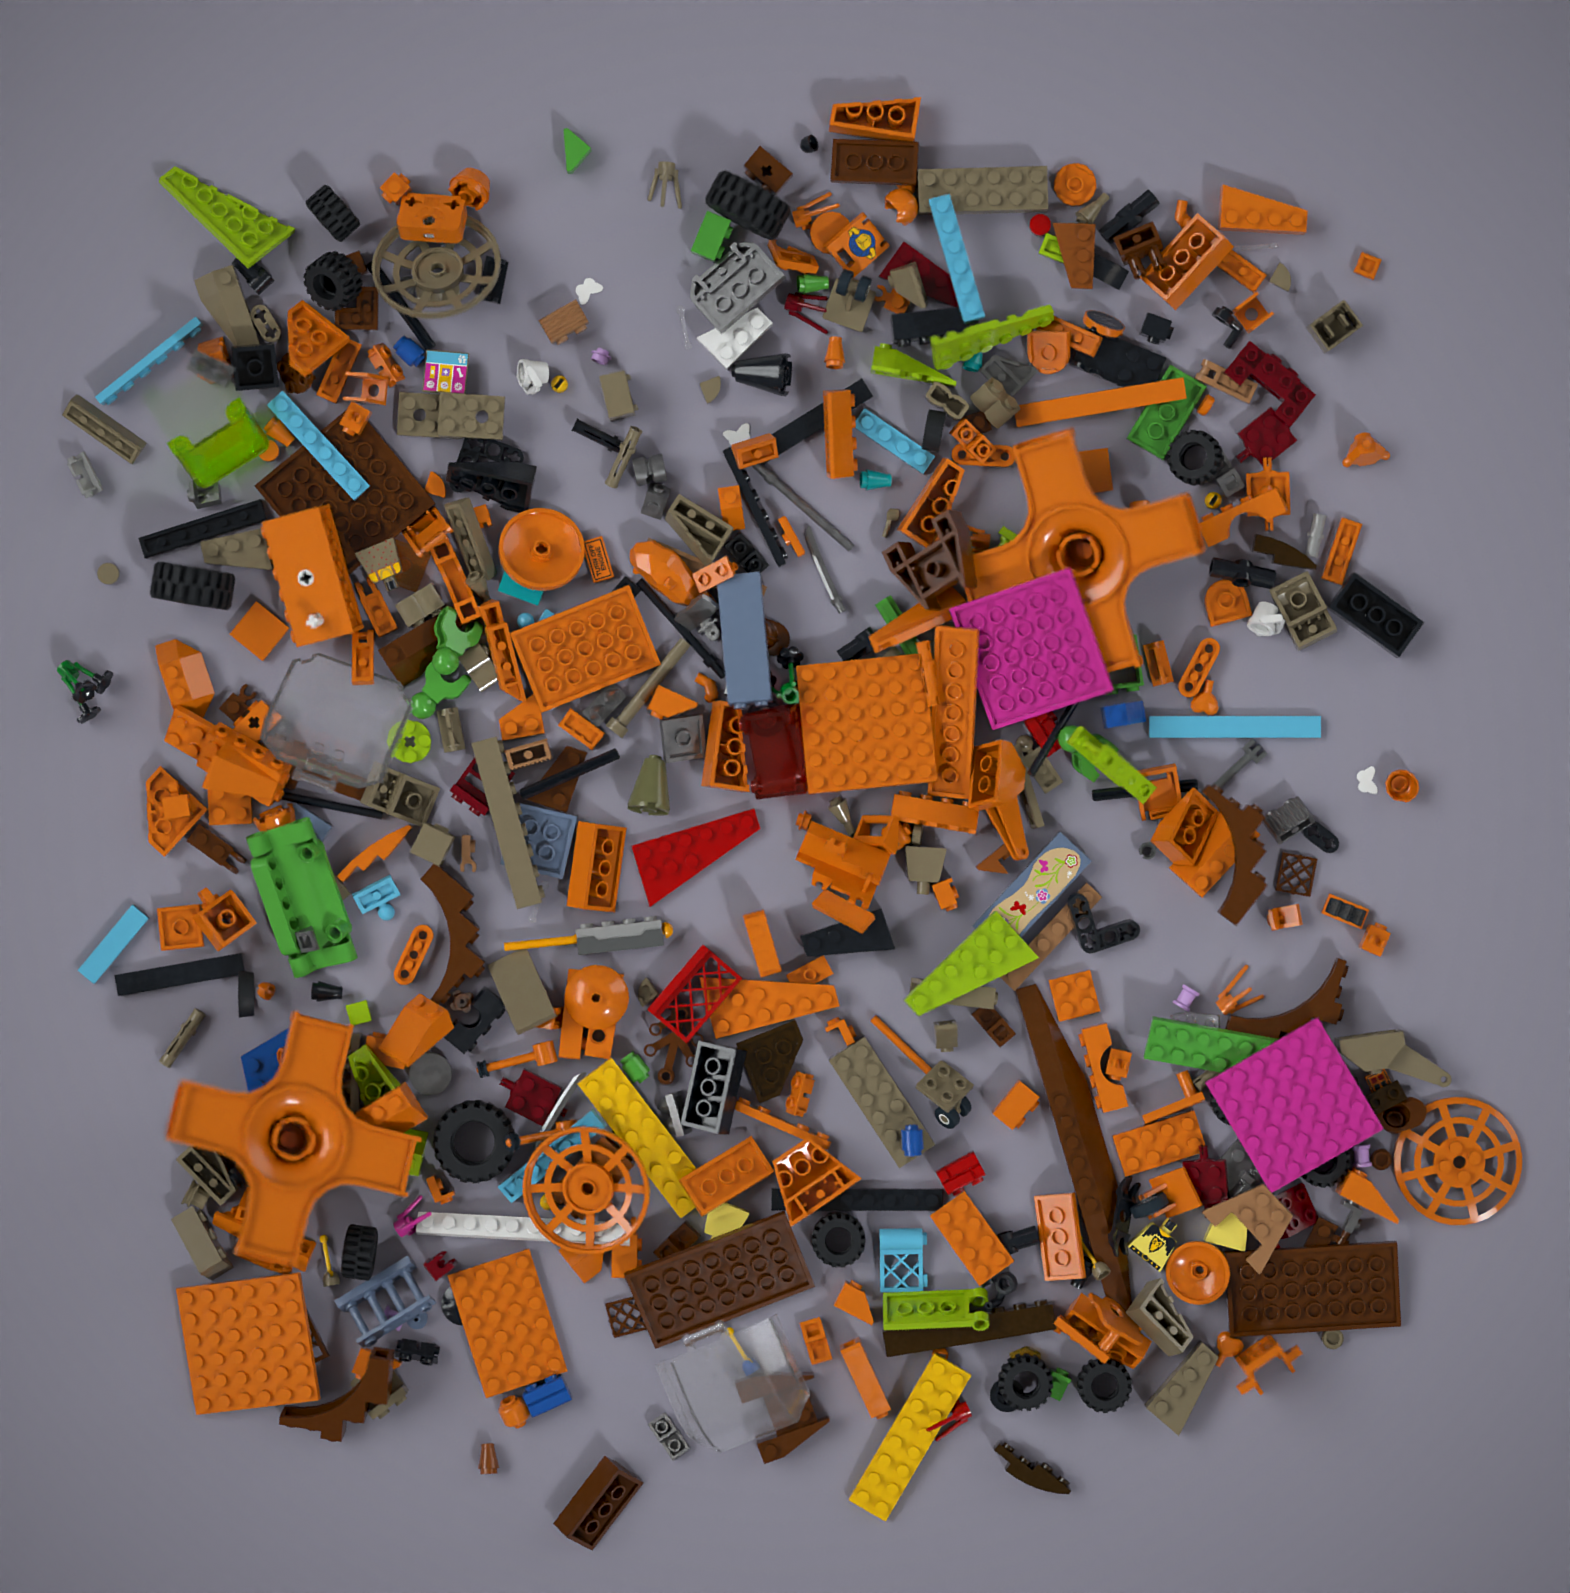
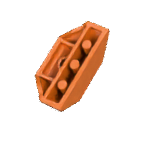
(185, 676)

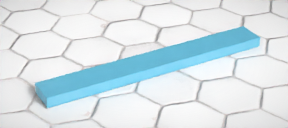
(1234, 726)

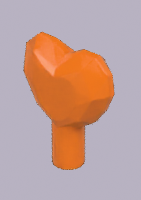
(1205, 700)
(1227, 1347)

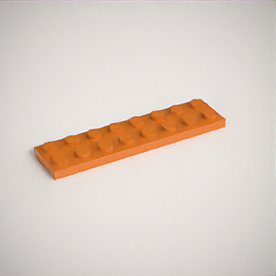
(955, 717)

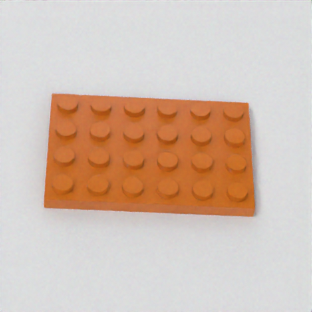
(585, 648)
(507, 1323)

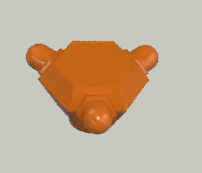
(1365, 451)

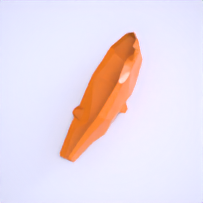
(665, 572)

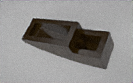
(1282, 553)

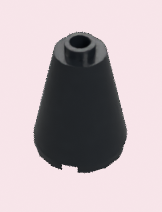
(765, 373)

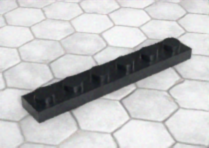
(760, 515)

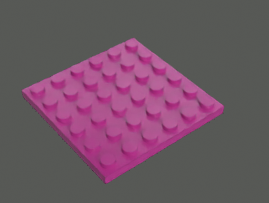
(1034, 649)
(1294, 1105)

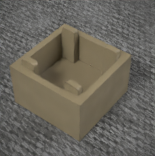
(617, 395)

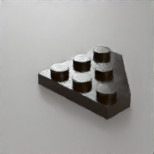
(771, 1058)

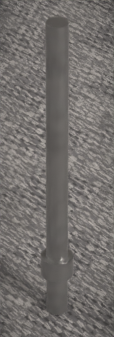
(771, 478)

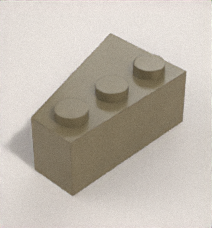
(698, 529)
(210, 1171)
(202, 1243)
(1159, 1319)

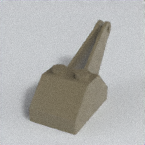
(1388, 1050)

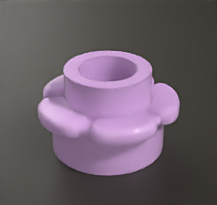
(600, 356)

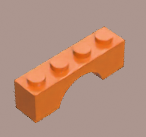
(1267, 504)
(455, 578)
(1096, 1040)

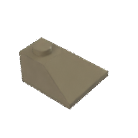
(909, 284)

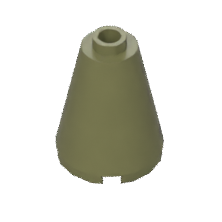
(651, 788)

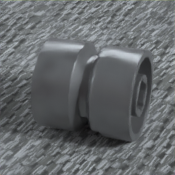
(649, 469)

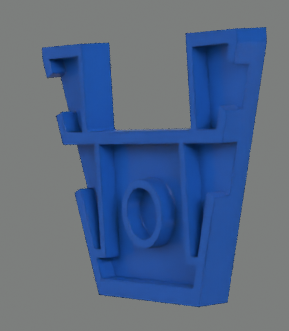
(261, 1062)

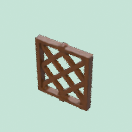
(1296, 874)
(612, 1320)

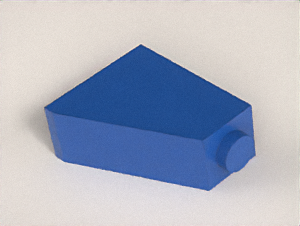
(1123, 714)

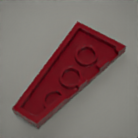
(934, 279)

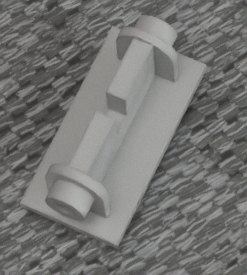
(81, 466)
(710, 629)

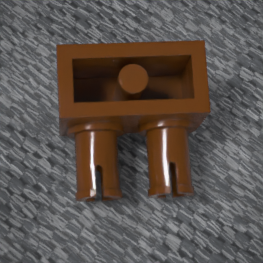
(1138, 244)

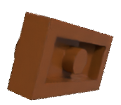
(991, 862)

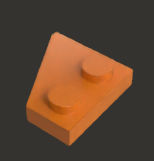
(792, 258)
(522, 720)

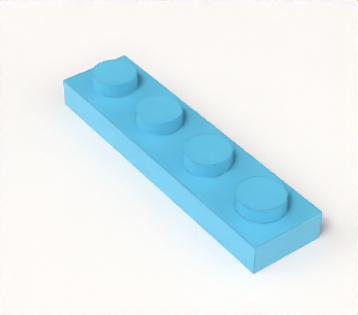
(894, 441)

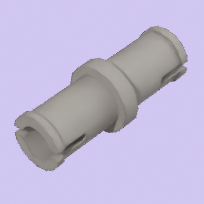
(1315, 535)

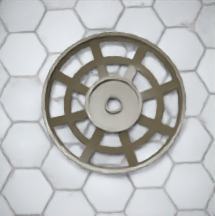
(439, 282)

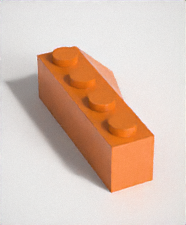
(934, 813)
(1086, 1318)

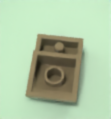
(1303, 610)
(402, 797)

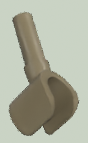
(892, 514)

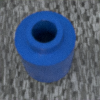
(409, 351)
(912, 1140)

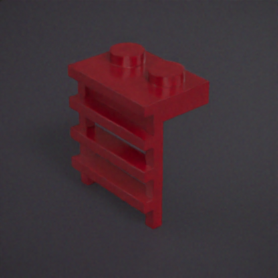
(470, 794)

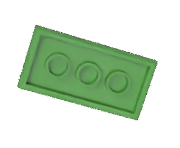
(1164, 421)

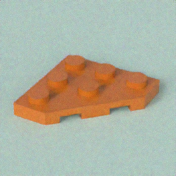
(311, 338)
(167, 833)

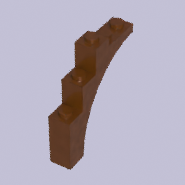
(1242, 824)
(462, 959)
(1319, 1005)
(353, 1406)

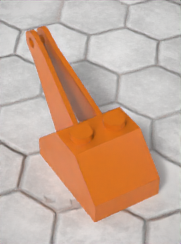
(994, 787)

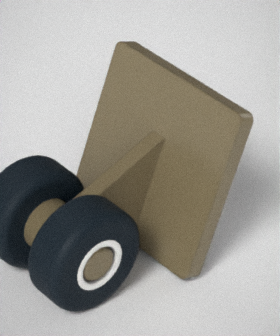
(850, 301)
(948, 1091)

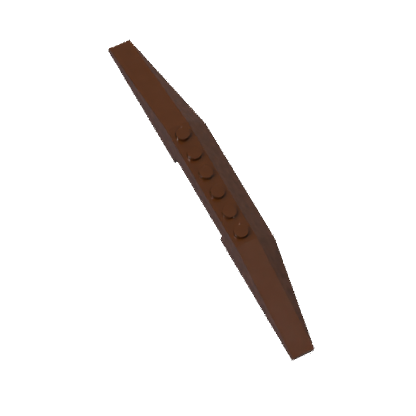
(1079, 1137)

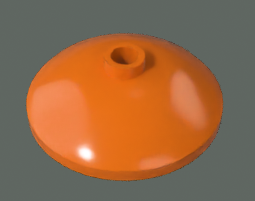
(600, 981)
(1189, 1283)

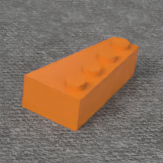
(877, 119)
(1255, 213)
(932, 501)
(725, 750)

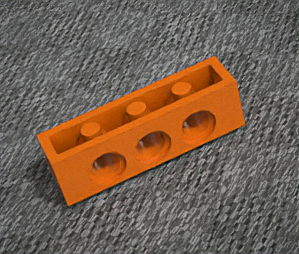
(602, 1048)

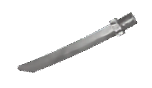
(836, 600)
(560, 1105)

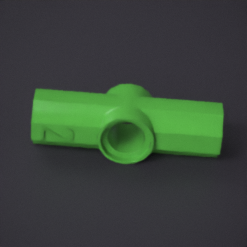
(890, 611)

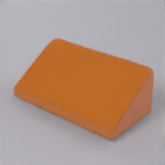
(755, 450)

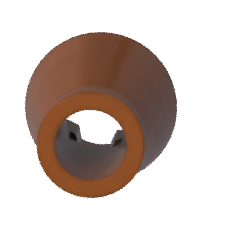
(488, 1460)

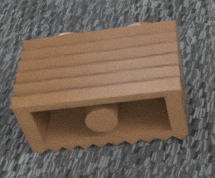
(564, 322)
(528, 754)

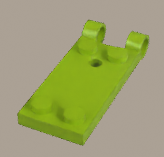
(928, 1310)

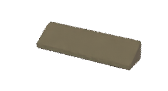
(104, 428)
(470, 537)

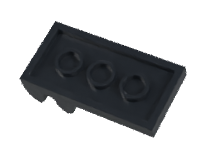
(1120, 362)

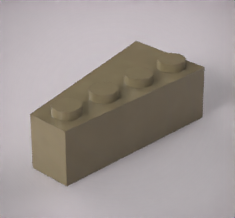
(1180, 1391)

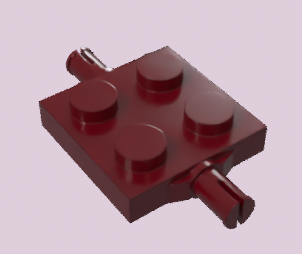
(1265, 437)
(532, 1096)
(1208, 1178)

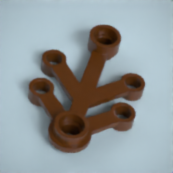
(674, 1042)

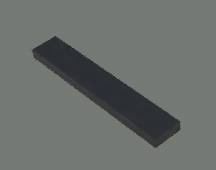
(814, 420)
(203, 528)
(179, 974)

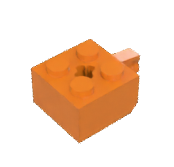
(217, 908)

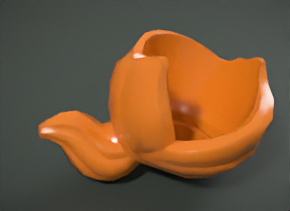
(904, 202)

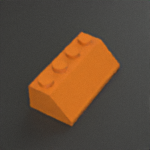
(1188, 260)
(838, 433)
(1213, 860)
(596, 866)
(394, 1110)

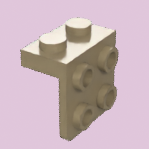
(397, 1396)

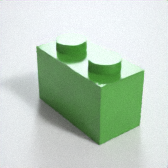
(711, 237)

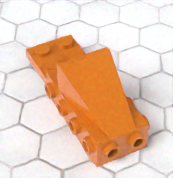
(228, 757)

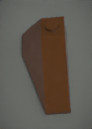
(413, 651)

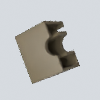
(1333, 326)
(433, 843)

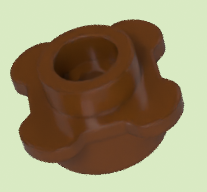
(465, 1006)

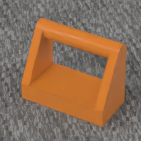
(888, 841)

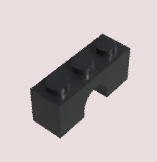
(465, 1035)

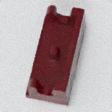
(437, 1268)

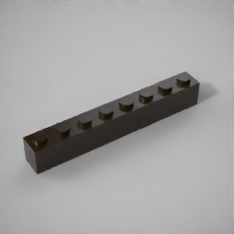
(1002, 1324)

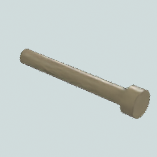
(619, 725)

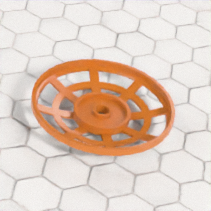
(1445, 1154)
(579, 1199)

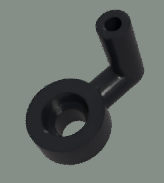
(1225, 316)
(1002, 1288)

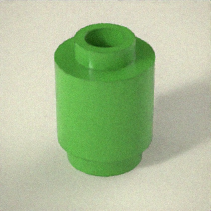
(635, 1067)

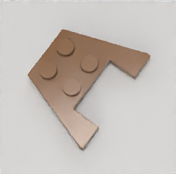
(1260, 1214)

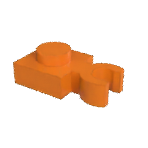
(894, 301)

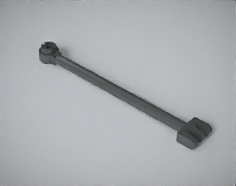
(1250, 755)

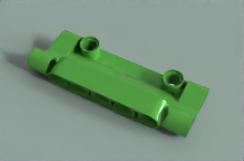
(301, 893)

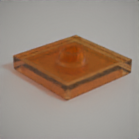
(412, 566)

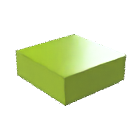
(358, 1012)

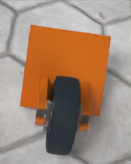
(1173, 1196)

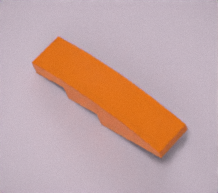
(381, 848)
(571, 1032)

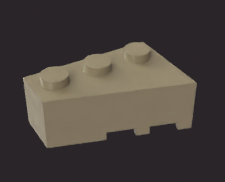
(238, 550)

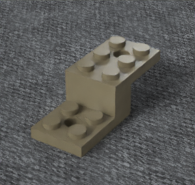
(451, 415)

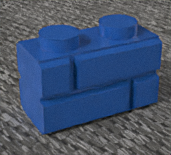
(546, 1395)

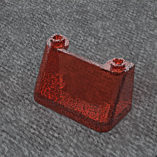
(776, 751)

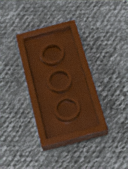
(874, 162)

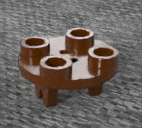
(292, 379)

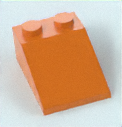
(1185, 828)
(416, 1030)
(1362, 1191)

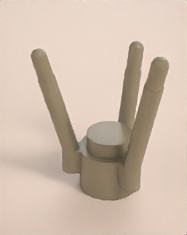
(665, 173)

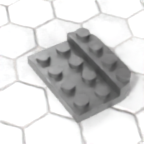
(735, 284)

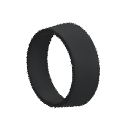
(245, 994)

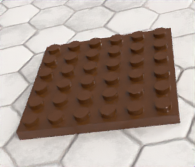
(376, 515)

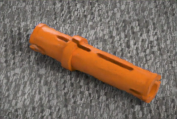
(926, 664)

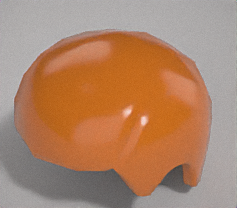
(1402, 785)

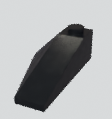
(502, 482)

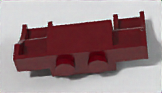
(1273, 377)

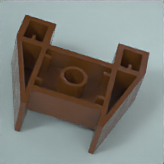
(939, 564)
(792, 1436)

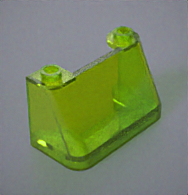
(224, 449)

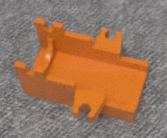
(844, 862)
(1258, 1355)

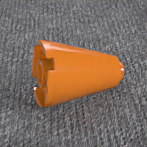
(275, 817)

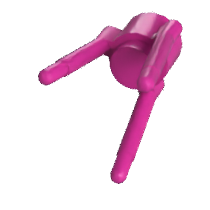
(407, 1225)

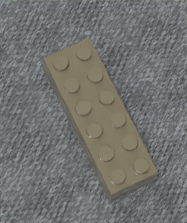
(985, 189)
(878, 1097)

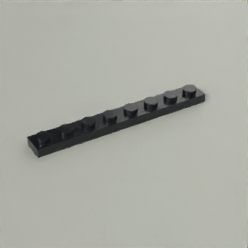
(875, 1200)

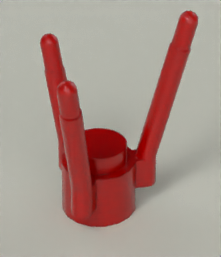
(959, 1412)

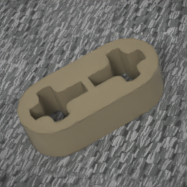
(269, 320)

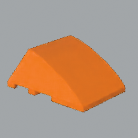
(810, 1179)

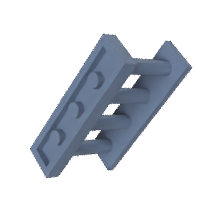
(368, 1290)

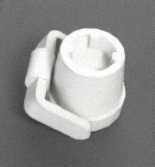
(532, 373)
(1266, 620)

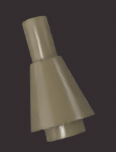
(1089, 213)
(477, 582)
(839, 808)

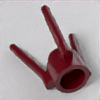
(796, 302)

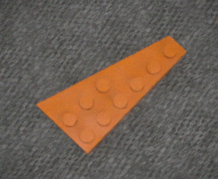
(765, 1003)

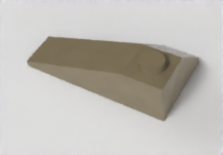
(226, 302)

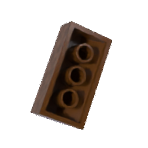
(598, 1503)

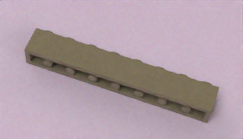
(507, 823)

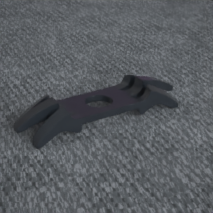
(1125, 1200)

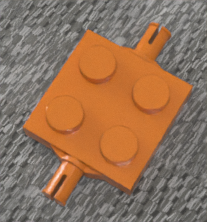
(1268, 477)

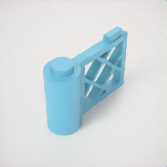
(906, 1242)

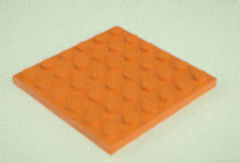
(865, 724)
(248, 1343)

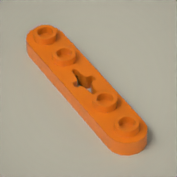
(800, 1131)

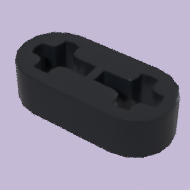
(1317, 840)

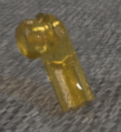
(1026, 1349)

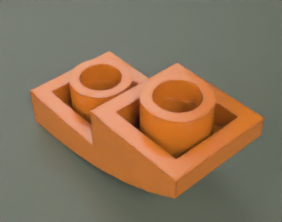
(972, 440)

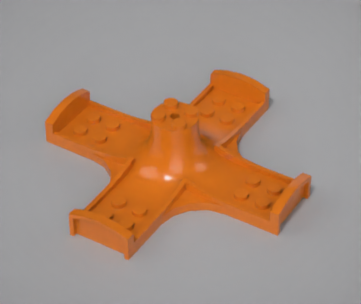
(1095, 539)
(292, 1139)

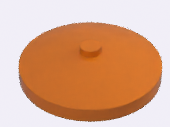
(541, 549)

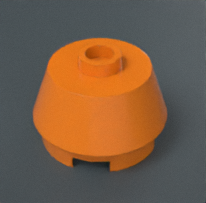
(472, 187)

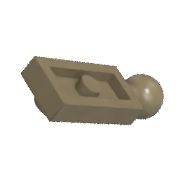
(1046, 775)

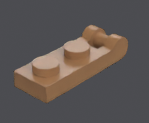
(1224, 383)

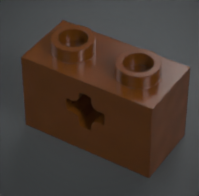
(779, 173)

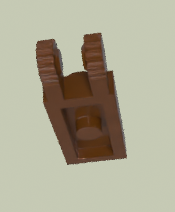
(214, 847)

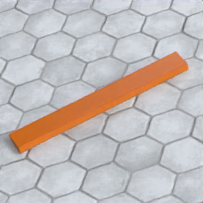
(1100, 402)

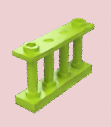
(1111, 764)

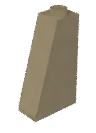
(980, 997)

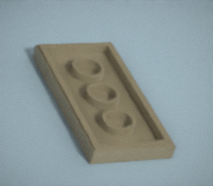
(522, 990)

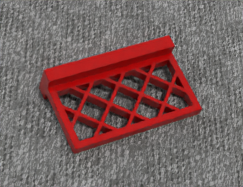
(678, 984)

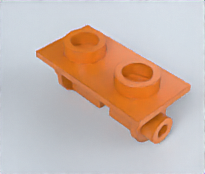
(381, 356)
(714, 574)
(1158, 663)
(800, 1084)

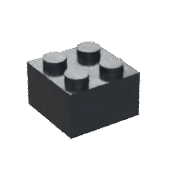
(255, 366)

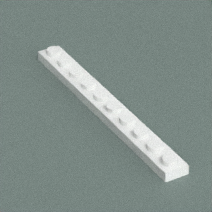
(507, 1228)

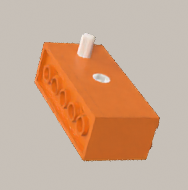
(305, 547)

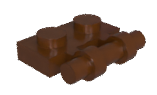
(1324, 1232)

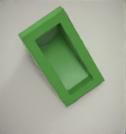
(575, 150)

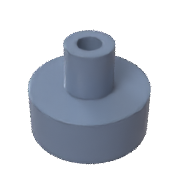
(420, 1323)

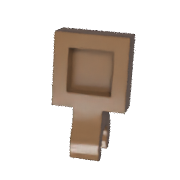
(468, 848)

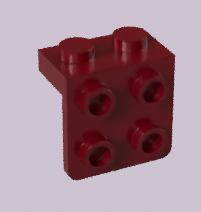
(1300, 1206)

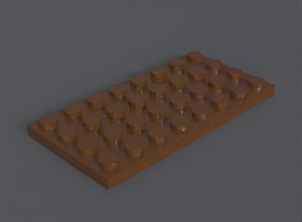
(719, 1279)
(1315, 1289)

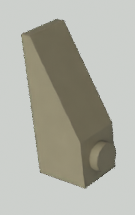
(946, 1035)

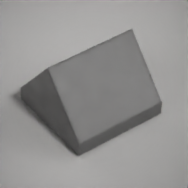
(307, 940)

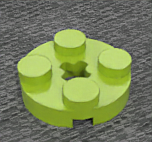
(422, 743)

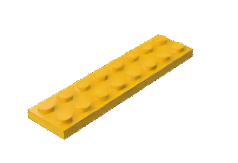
(642, 1130)
(907, 1437)

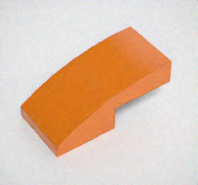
(816, 1341)

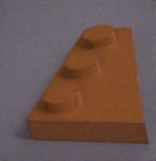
(1077, 250)

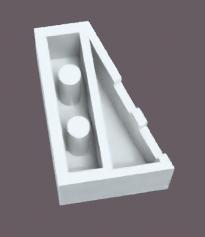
(737, 339)

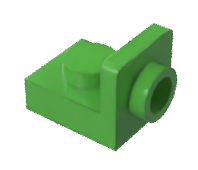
(1060, 1382)

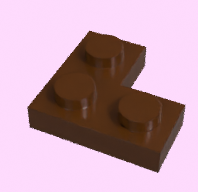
(364, 315)

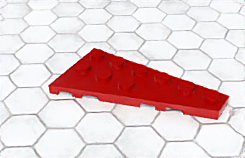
(677, 857)

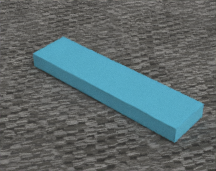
(113, 944)

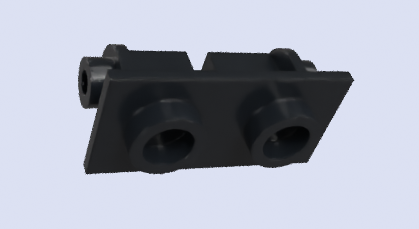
(425, 1354)

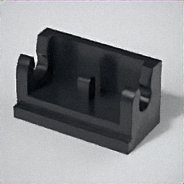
(496, 293)

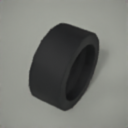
(933, 430)

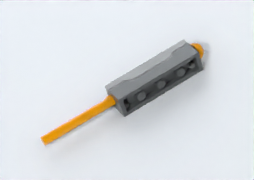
(606, 937)

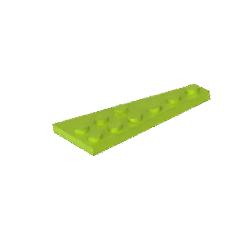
(233, 222)
(985, 336)
(981, 958)

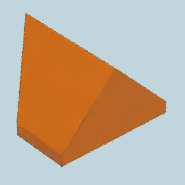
(584, 1265)

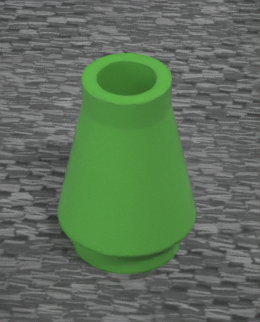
(810, 283)

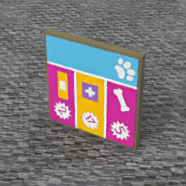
(445, 372)

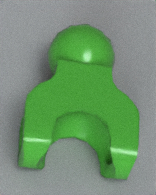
(452, 641)
(435, 691)
(1080, 763)

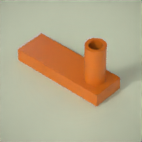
(1191, 1099)
(1099, 1350)

